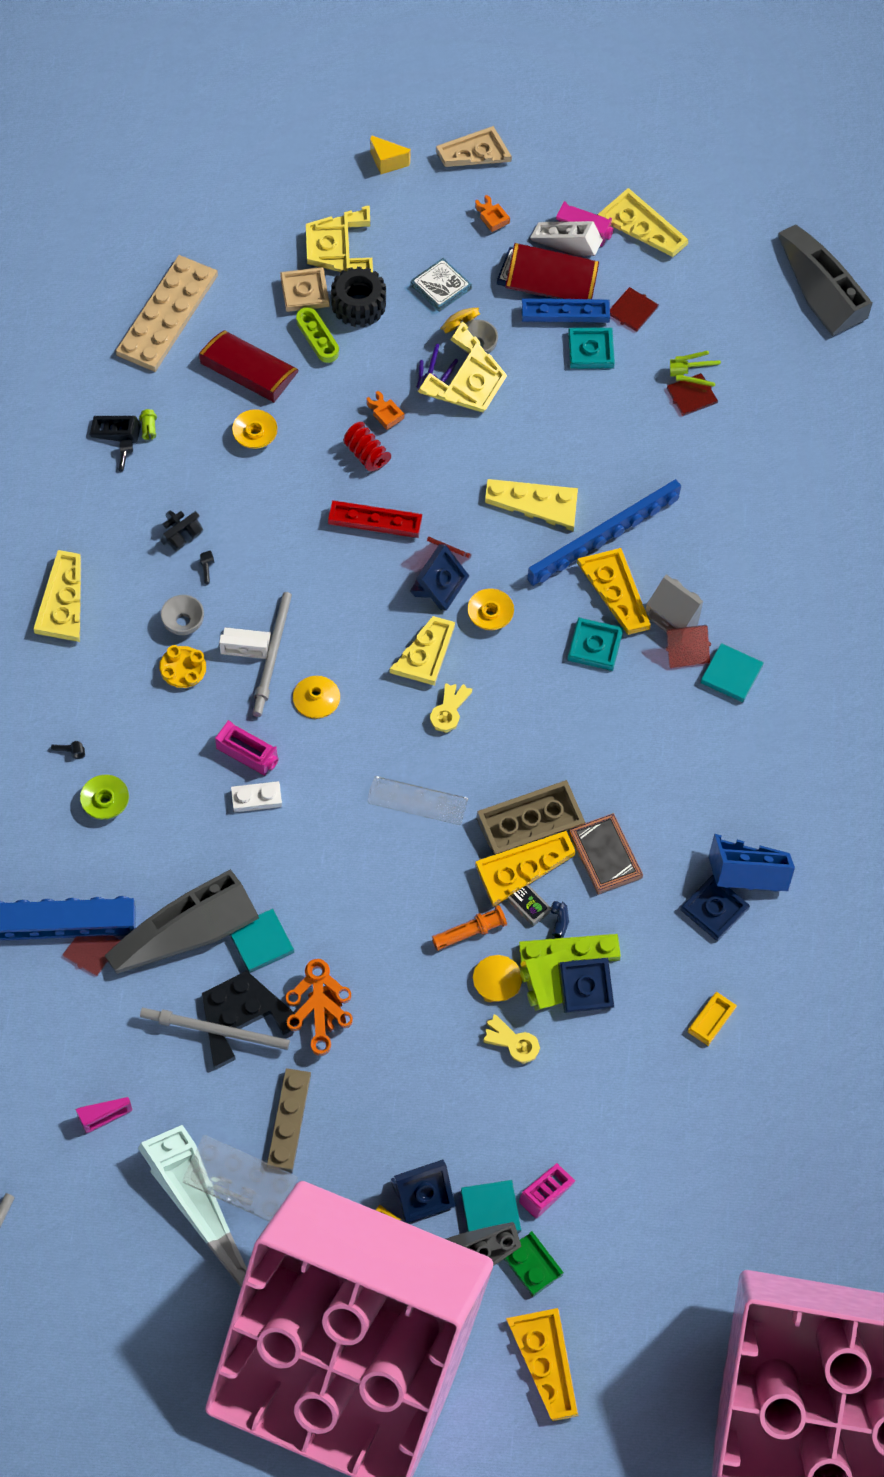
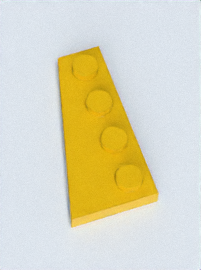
(615, 585)
(521, 866)
(545, 1353)

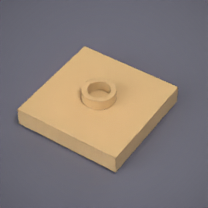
(304, 289)

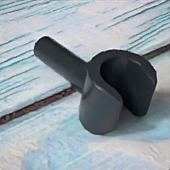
(125, 447)
(206, 559)
(76, 749)

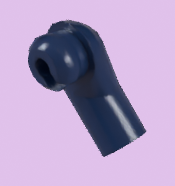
(562, 920)

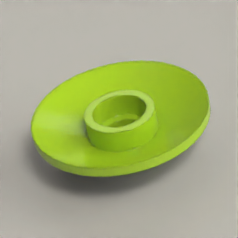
(104, 787)

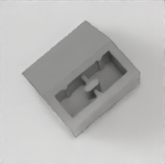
(673, 605)

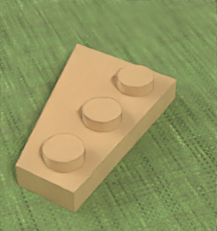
(474, 149)

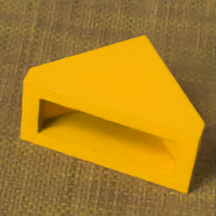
(389, 155)

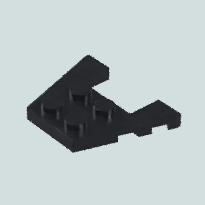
(238, 1005)

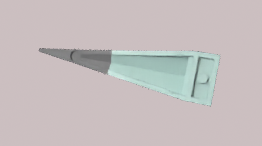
(169, 1160)

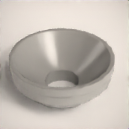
(484, 332)
(182, 606)

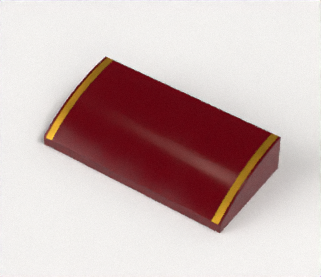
(551, 273)
(247, 365)

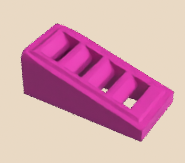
(100, 1114)
(534, 1201)

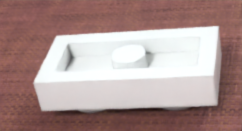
(256, 796)

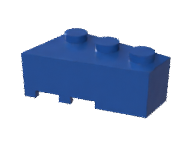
(750, 867)

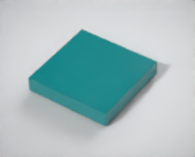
(591, 348)
(595, 644)
(732, 672)
(262, 941)
(490, 1205)

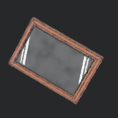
(605, 853)

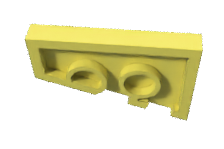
(426, 654)

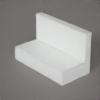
(245, 643)

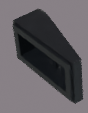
(129, 431)

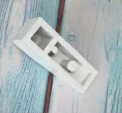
(571, 237)

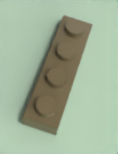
(289, 1119)

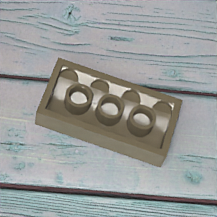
(530, 817)

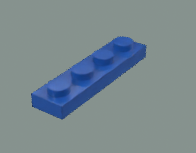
(566, 310)

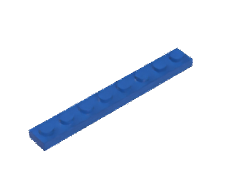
(599, 535)

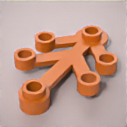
(318, 1002)

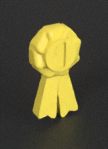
(445, 716)
(522, 1046)

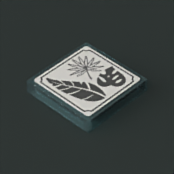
(441, 284)

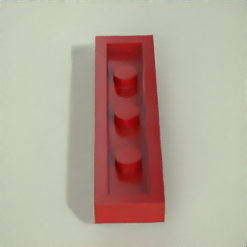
(375, 519)

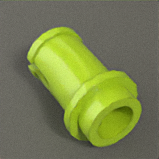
(148, 420)

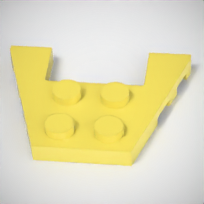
(329, 241)
(475, 380)

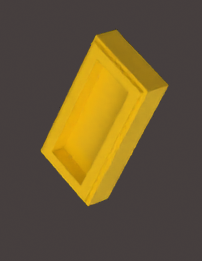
(712, 1018)

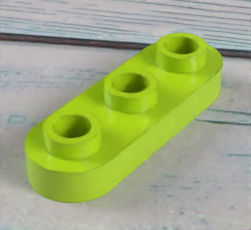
(317, 328)

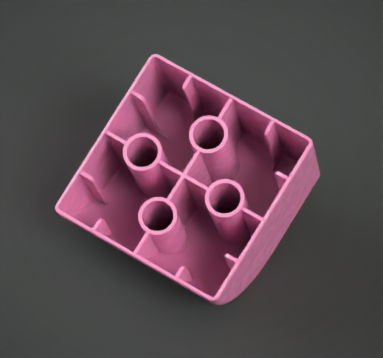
(347, 1334)
(802, 1381)

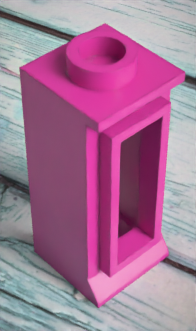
(574, 214)
(261, 764)

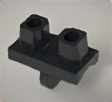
(173, 535)

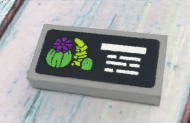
(529, 905)

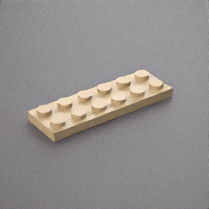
(166, 313)

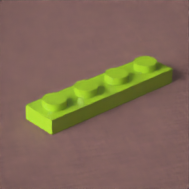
(579, 947)

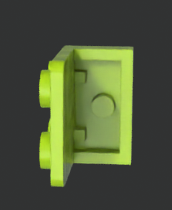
(543, 979)

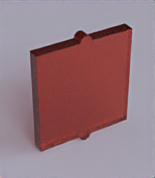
(633, 309)
(691, 396)
(451, 548)
(688, 646)
(90, 951)

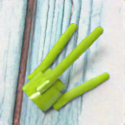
(679, 367)

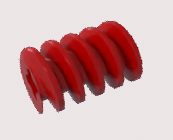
(366, 447)

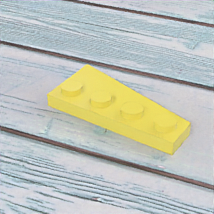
(642, 222)
(546, 502)
(62, 599)

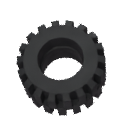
(358, 310)

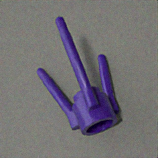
(421, 378)

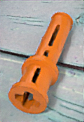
(480, 924)

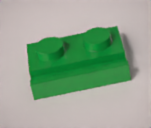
(533, 1265)

